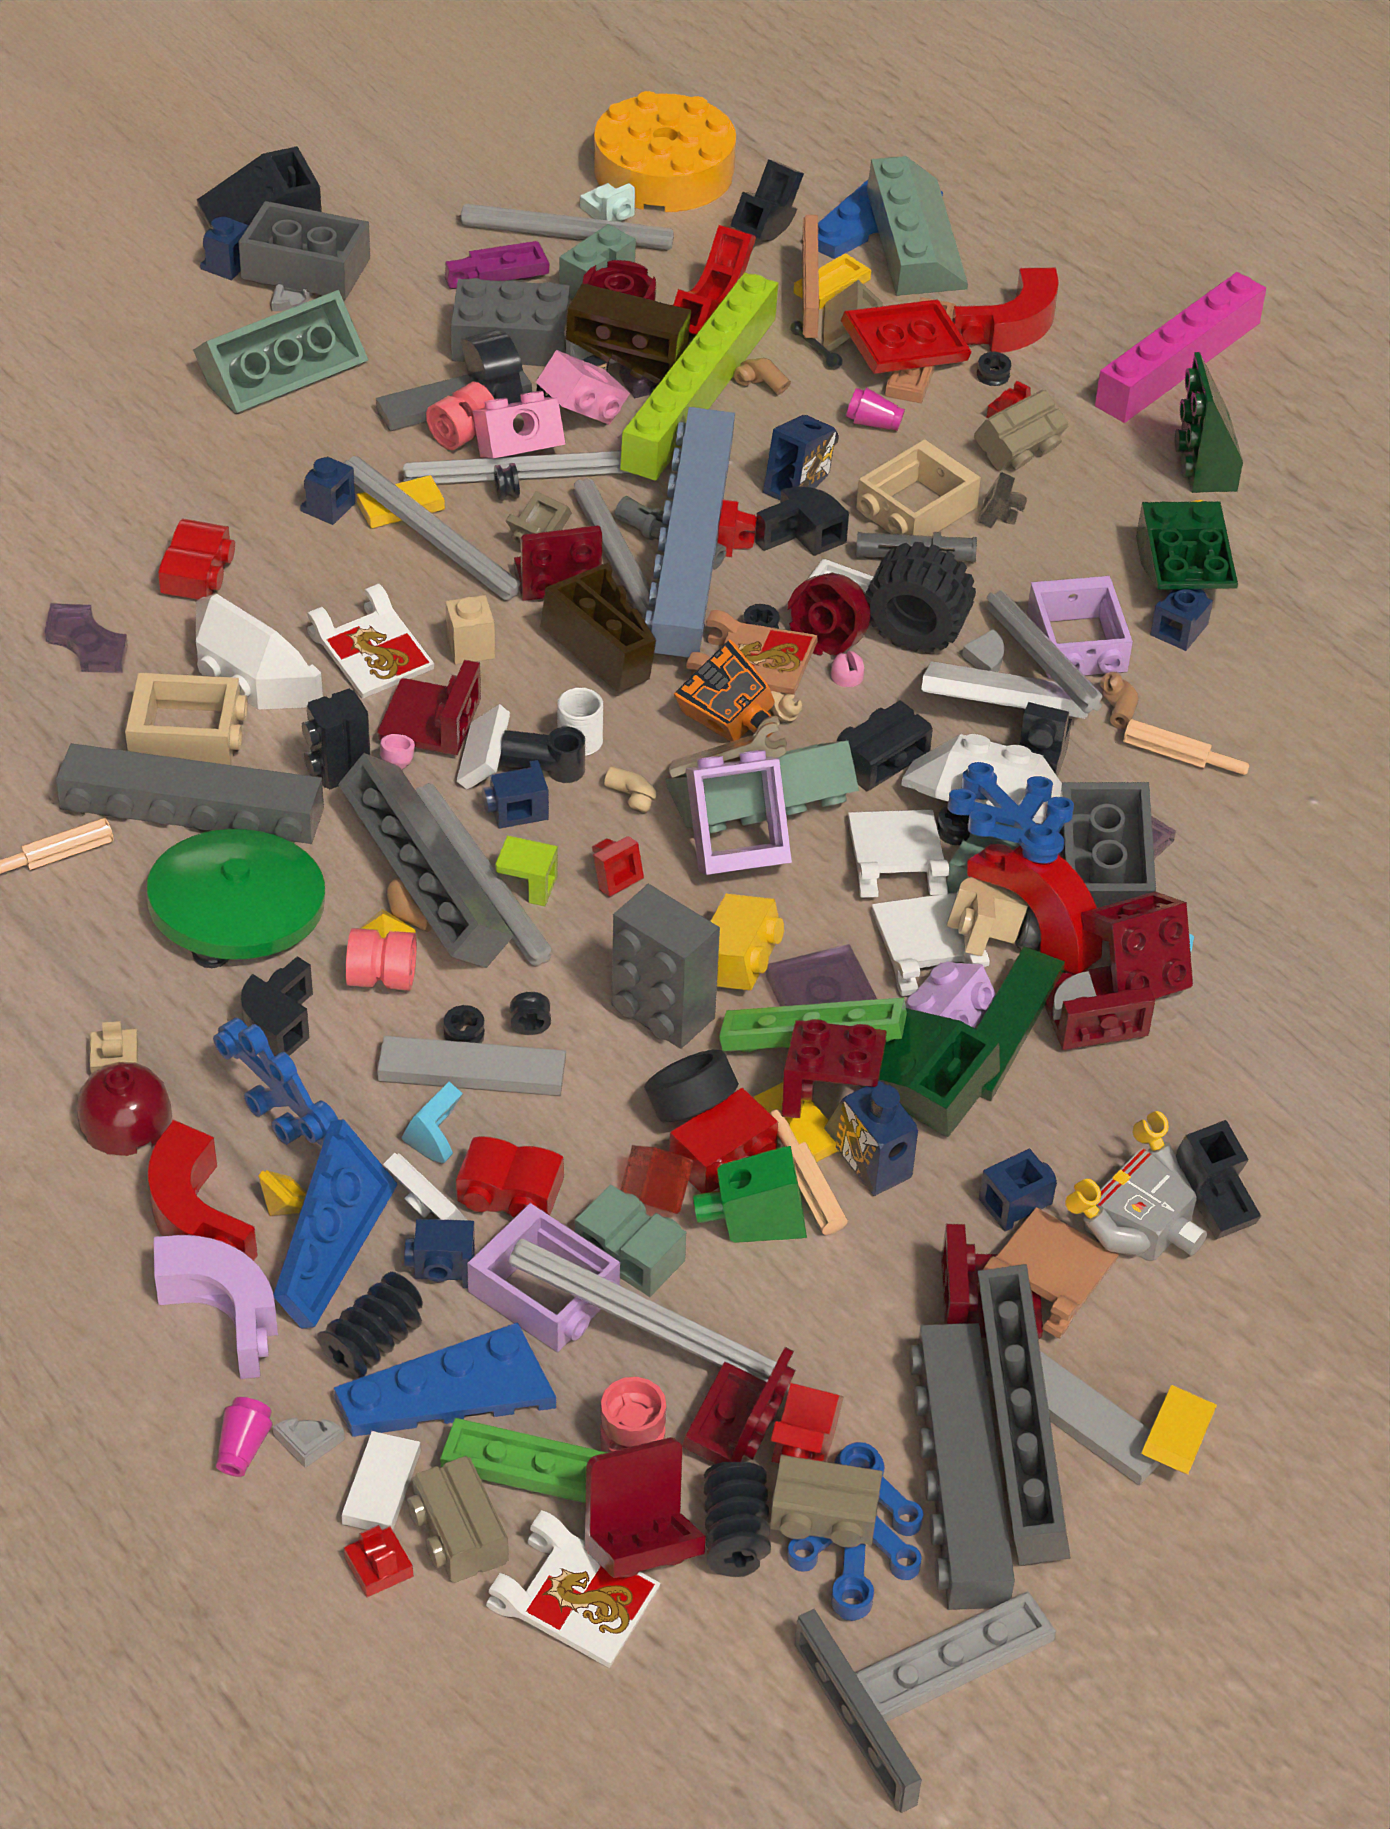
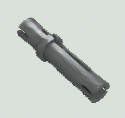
(651, 521)
(869, 544)

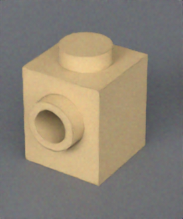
(470, 629)

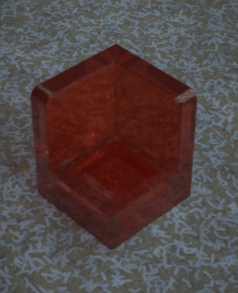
(657, 1177)

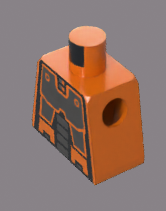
(726, 694)

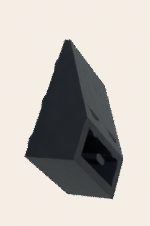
(271, 177)

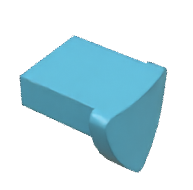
(424, 1130)

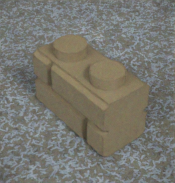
(1022, 430)
(826, 1501)
(459, 1519)

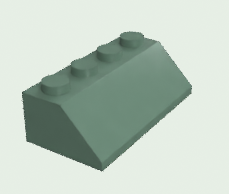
(914, 228)
(281, 353)
(807, 775)

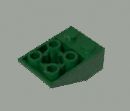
(1207, 435)
(1185, 545)
(939, 1068)

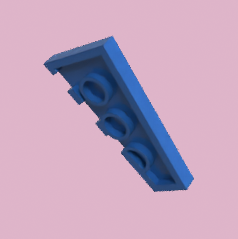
(847, 224)
(335, 1220)
(464, 1379)

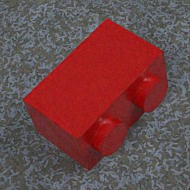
(722, 1135)

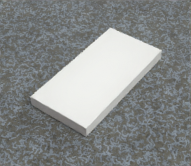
(996, 688)

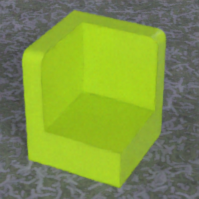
(533, 862)

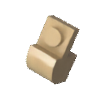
(986, 912)

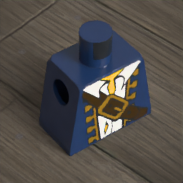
(799, 455)
(875, 1136)

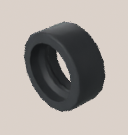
(691, 1085)

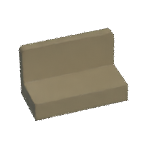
(852, 298)

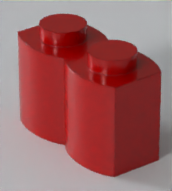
(196, 559)
(508, 1177)

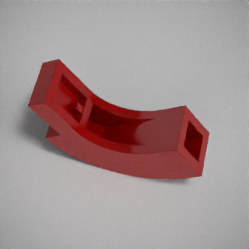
(722, 271)
(1014, 323)
(1053, 894)
(176, 1173)

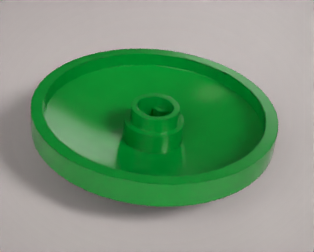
(235, 894)

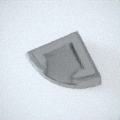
(287, 297)
(985, 651)
(1072, 988)
(308, 1438)

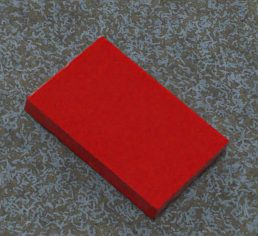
(905, 336)

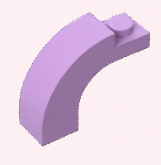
(224, 1277)

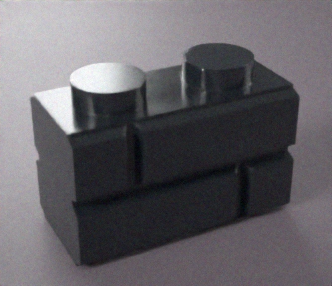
(336, 736)
(887, 743)

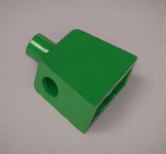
(756, 1198)

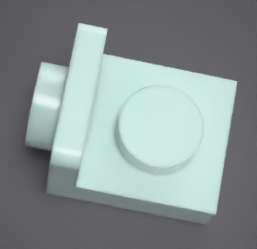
(609, 203)

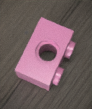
(583, 387)
(540, 429)

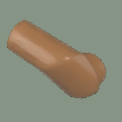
(759, 371)
(1121, 697)
(404, 906)

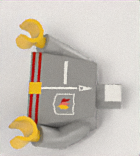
(1144, 1202)

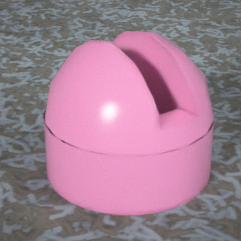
(840, 669)
(397, 750)

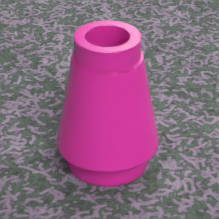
(874, 410)
(242, 1434)

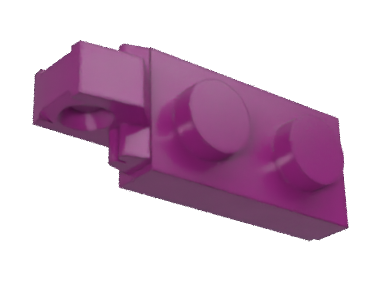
(499, 264)

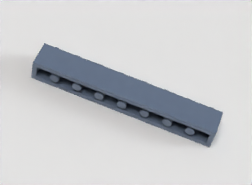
(692, 532)

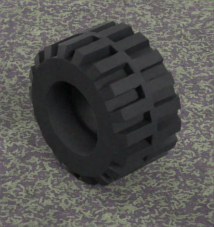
(920, 597)

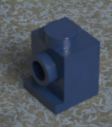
(222, 247)
(329, 490)
(1184, 606)
(517, 796)
(1017, 1187)
(441, 1249)

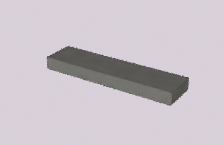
(410, 405)
(857, 1711)

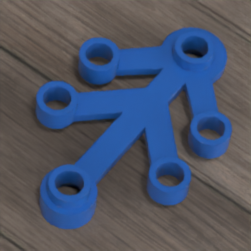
(1039, 841)
(281, 1077)
(853, 1582)

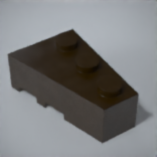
(629, 330)
(600, 627)

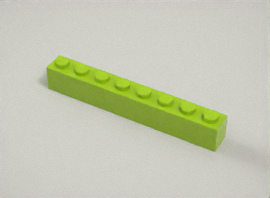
(699, 374)

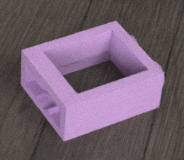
(1093, 599)
(746, 857)
(492, 1267)

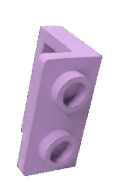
(955, 993)

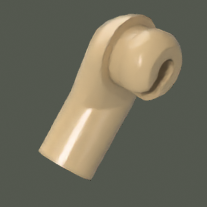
(785, 707)
(633, 784)

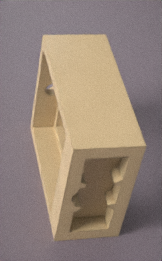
(924, 464)
(186, 693)

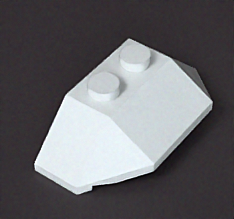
(247, 649)
(943, 769)

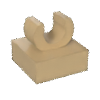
(112, 1045)

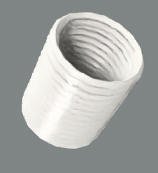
(582, 710)

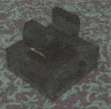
(999, 500)

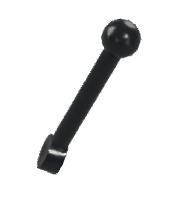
(832, 359)

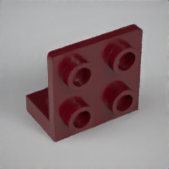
(556, 557)
(434, 713)
(1145, 942)
(1104, 1016)
(829, 1055)
(960, 1280)

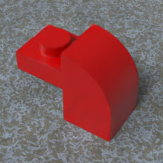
(806, 1424)

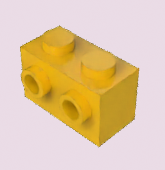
(746, 938)

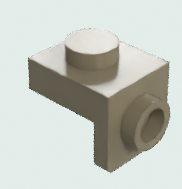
(539, 516)

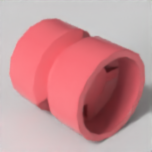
(452, 417)
(379, 958)
(631, 1414)

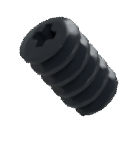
(372, 1324)
(736, 1517)

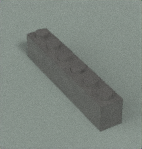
(189, 792)
(425, 861)
(1023, 1416)
(964, 1467)

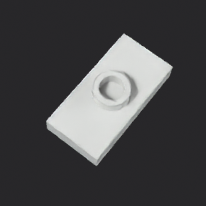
(422, 1194)

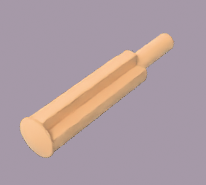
(1179, 747)
(60, 846)
(812, 1181)

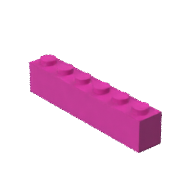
(1164, 355)

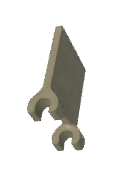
(731, 750)

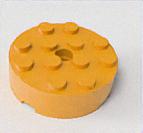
(668, 148)

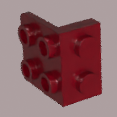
(738, 1412)
(636, 1509)

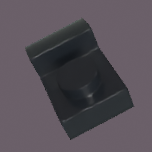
(770, 208)
(495, 364)
(805, 515)
(1046, 733)
(278, 1007)
(1212, 1166)

